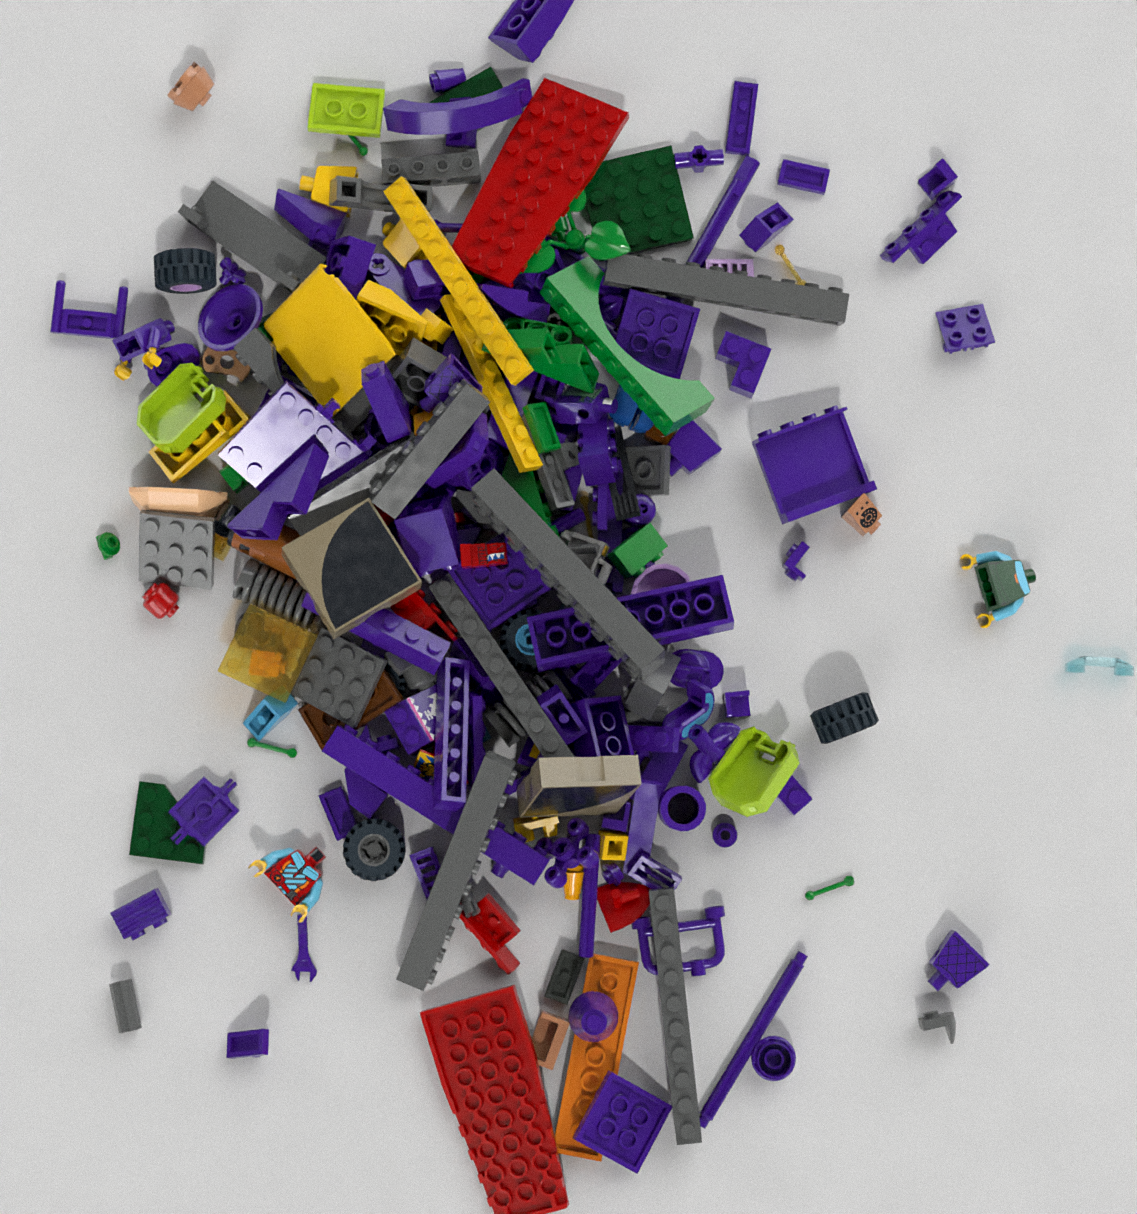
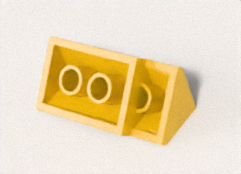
(217, 433)

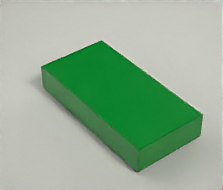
(541, 427)

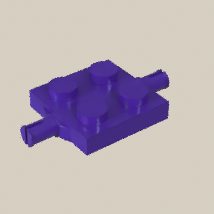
(203, 811)

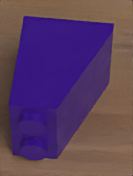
(429, 534)

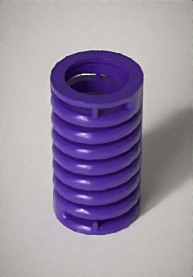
(699, 808)

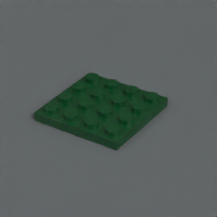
(642, 198)

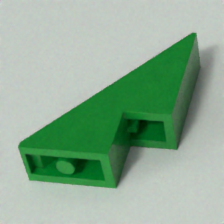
(561, 362)
(530, 489)

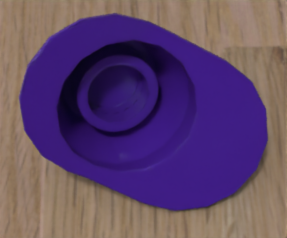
(171, 359)
(697, 665)

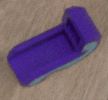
(693, 711)

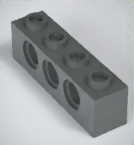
(434, 169)

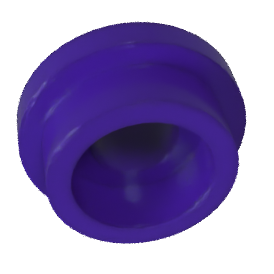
(717, 832)
(612, 874)

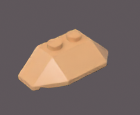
(179, 500)

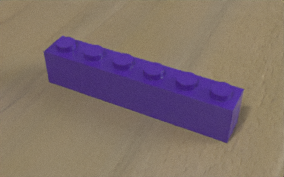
(399, 638)
(451, 734)

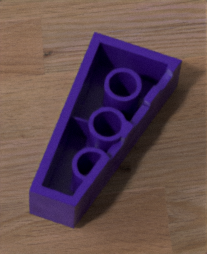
(349, 261)

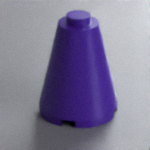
(593, 1016)

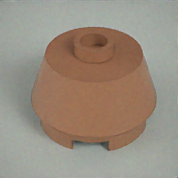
(192, 88)

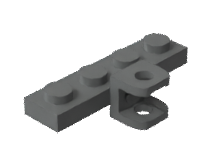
(552, 473)

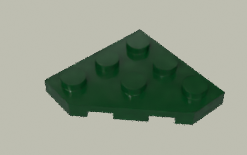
(155, 826)

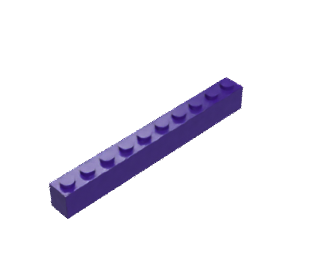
(417, 793)

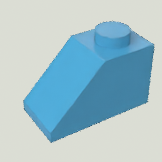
(268, 715)

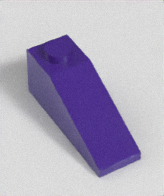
(311, 218)

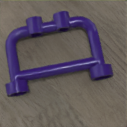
(697, 966)

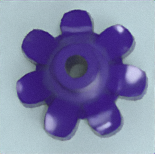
(231, 272)

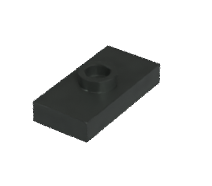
(564, 976)

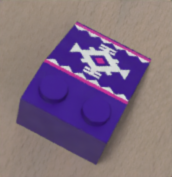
(415, 720)

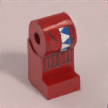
(483, 555)

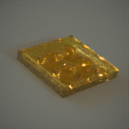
(267, 653)

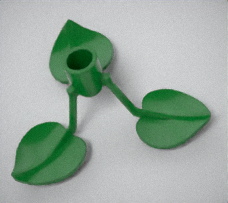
(604, 243)

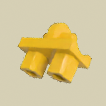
(527, 824)

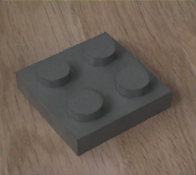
(649, 469)

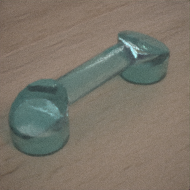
(1121, 667)

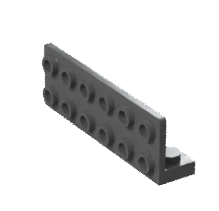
(253, 237)

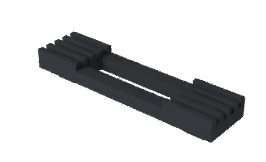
(625, 505)

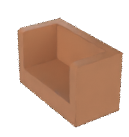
(549, 1038)

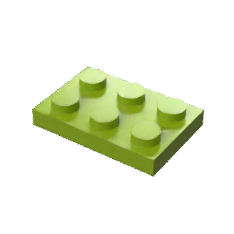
(346, 110)

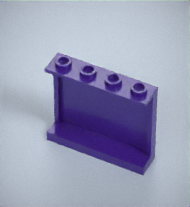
(811, 464)

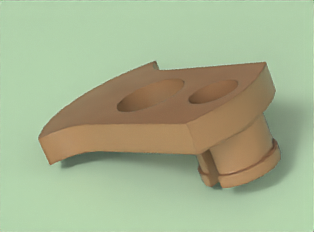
(238, 370)

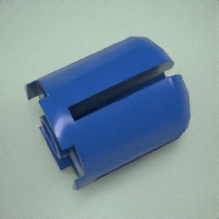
(630, 414)

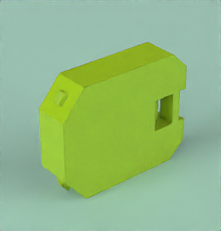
(172, 412)
(748, 781)

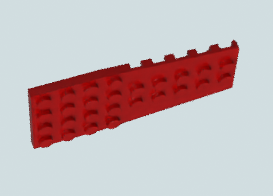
(535, 179)
(498, 1099)

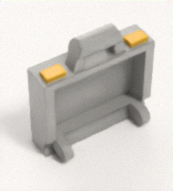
(592, 561)

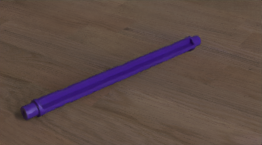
(752, 1038)

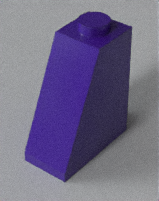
(386, 401)

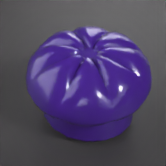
(773, 1058)

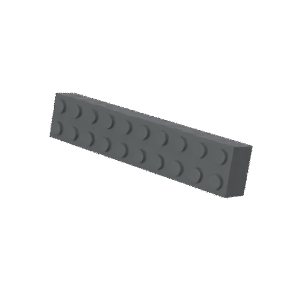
(568, 575)

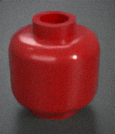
(160, 600)

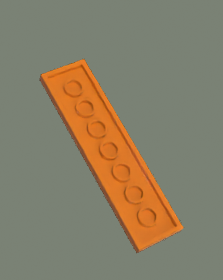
(592, 1060)

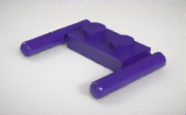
(88, 322)

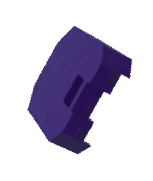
(464, 454)

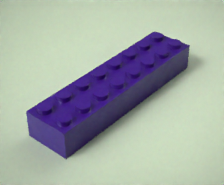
(666, 613)

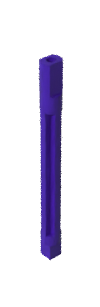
(722, 213)

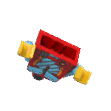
(294, 876)

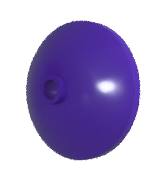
(229, 317)

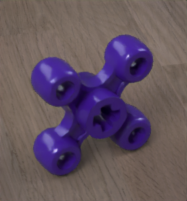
(568, 853)

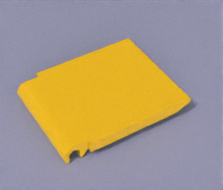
(327, 338)

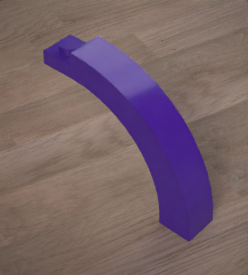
(458, 116)

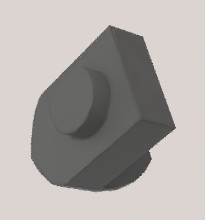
(935, 1020)

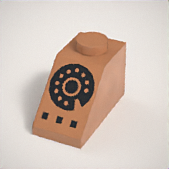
(863, 516)

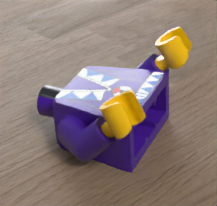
(142, 340)

